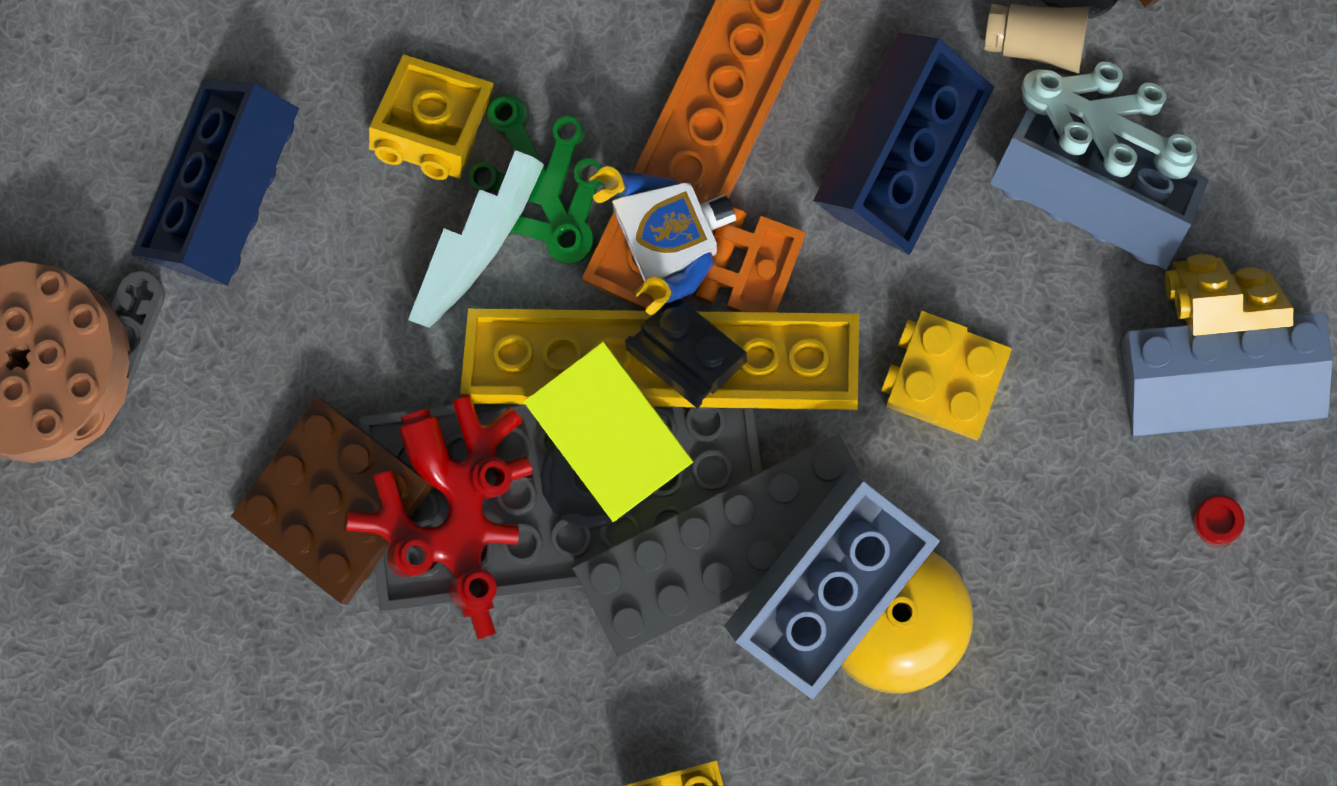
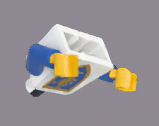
(665, 230)

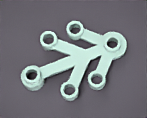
(1057, 96)

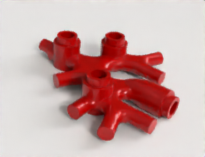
(466, 529)

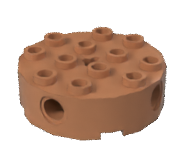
(74, 368)

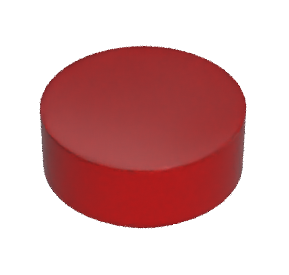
(1218, 520)

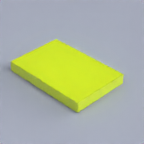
(608, 431)

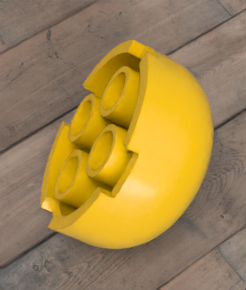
(928, 645)

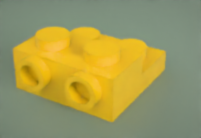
(429, 118)
(1225, 302)
(946, 375)

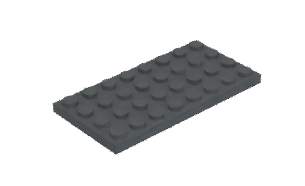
(717, 439)

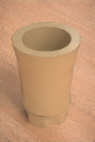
(1038, 33)

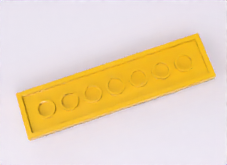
(789, 364)

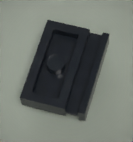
(686, 351)

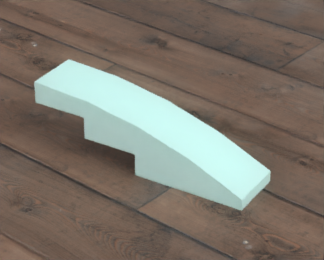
(463, 257)

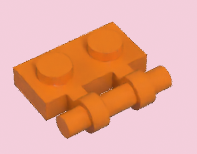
(766, 267)

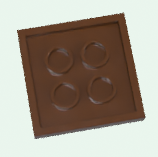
(310, 486)

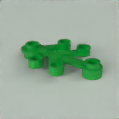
(549, 183)

